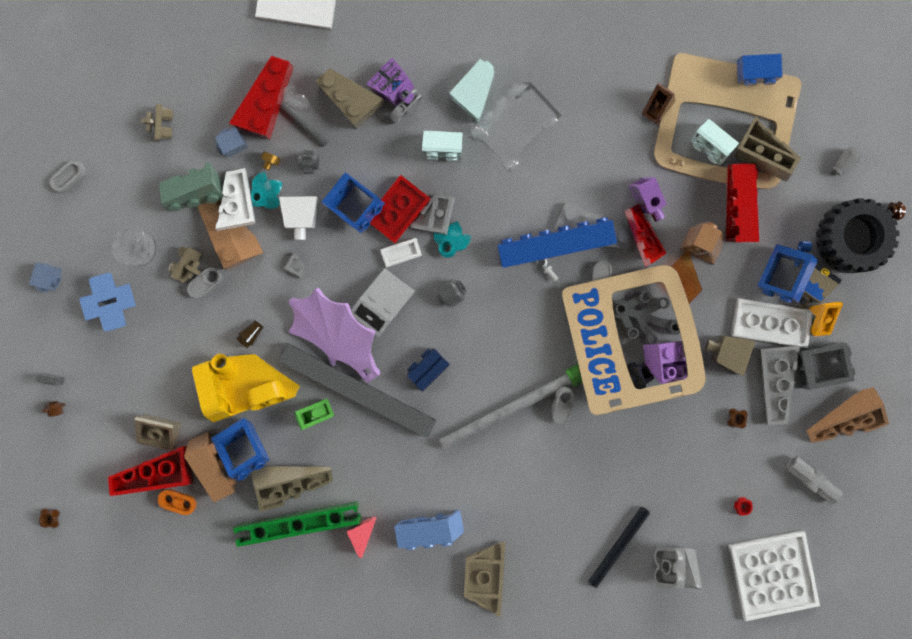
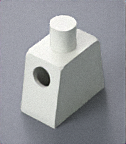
(299, 214)

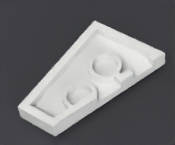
(236, 203)

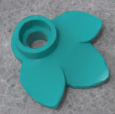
(268, 191)
(454, 238)

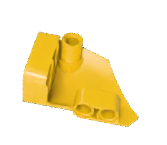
(239, 385)

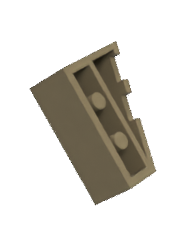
(349, 97)
(767, 151)

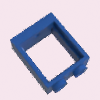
(339, 193)
(809, 263)
(230, 435)

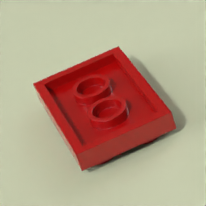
(401, 208)

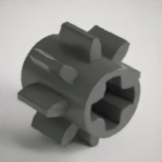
(308, 162)

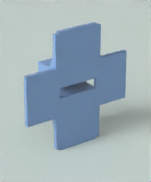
(103, 291)

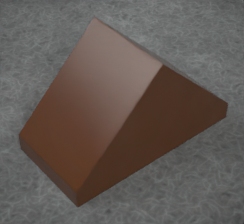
(658, 104)

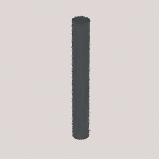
(304, 125)

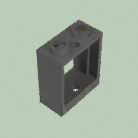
(806, 369)

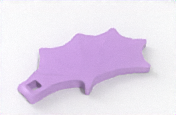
(334, 332)

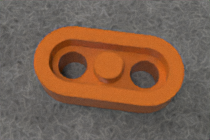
(178, 502)

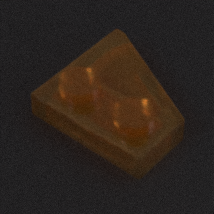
(688, 276)

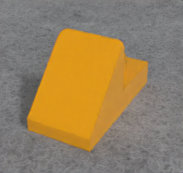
(826, 317)

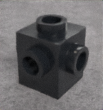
(639, 374)

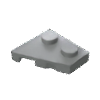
(436, 215)

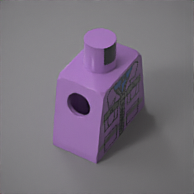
(392, 84)
(645, 191)

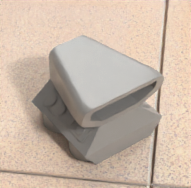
(676, 568)

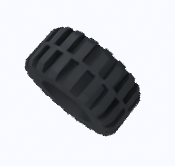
(881, 229)

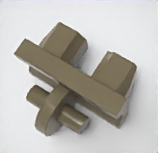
(160, 114)
(187, 265)

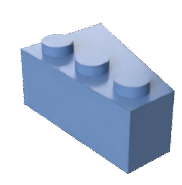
(429, 531)

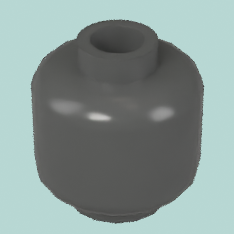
(451, 293)

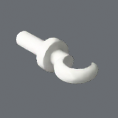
(548, 270)

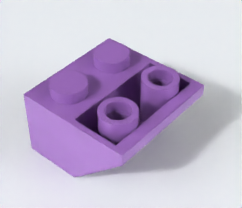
(666, 361)

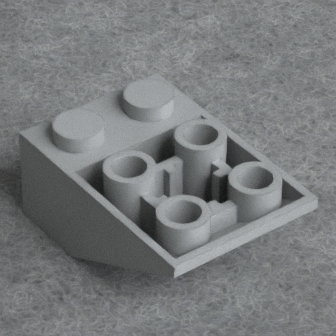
(382, 302)

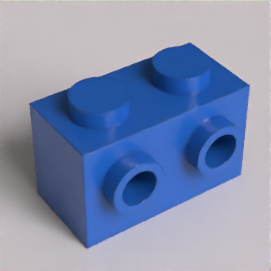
(759, 68)

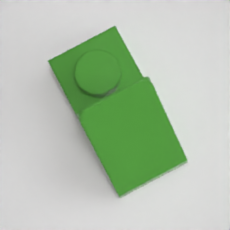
(314, 414)

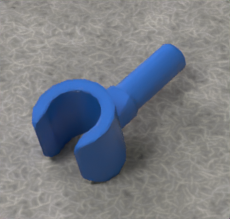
(804, 246)

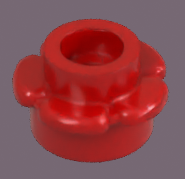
(743, 511)

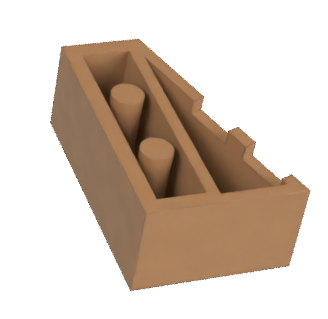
(704, 242)
(209, 467)

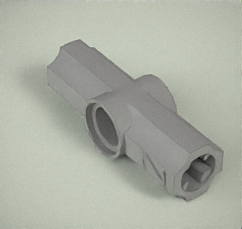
(814, 480)

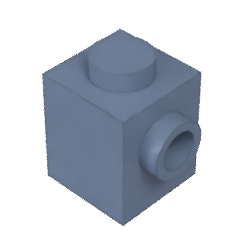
(230, 142)
(45, 277)

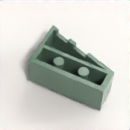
(191, 190)

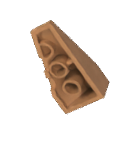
(232, 245)
(860, 412)

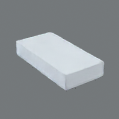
(400, 252)

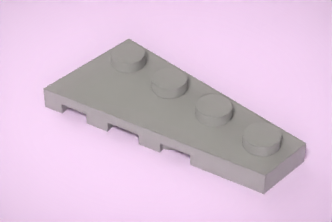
(572, 215)
(778, 375)

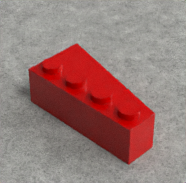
(263, 101)
(742, 203)
(158, 473)

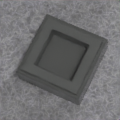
(50, 379)

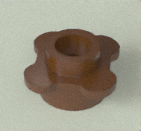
(897, 209)
(53, 408)
(741, 423)
(45, 522)

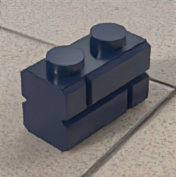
(427, 369)

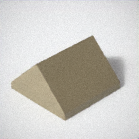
(157, 431)

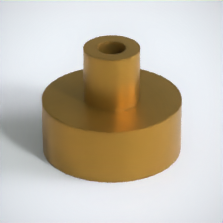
(269, 160)

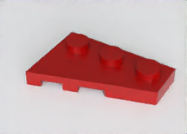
(645, 237)

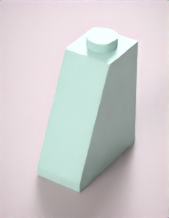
(474, 89)

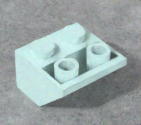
(714, 142)
(442, 145)

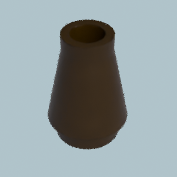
(249, 334)

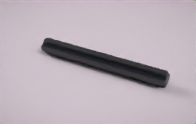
(618, 547)

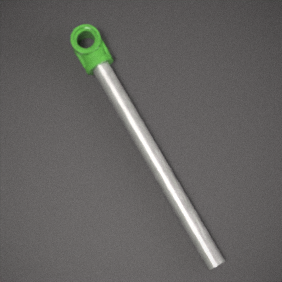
(572, 377)

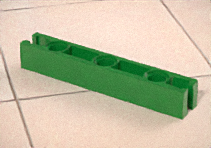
(284, 527)

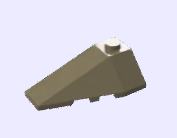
(280, 483)

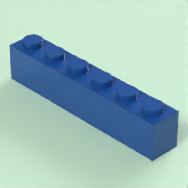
(557, 243)

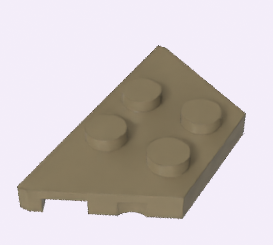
(485, 577)

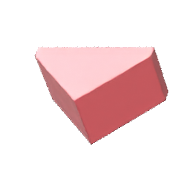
(360, 534)

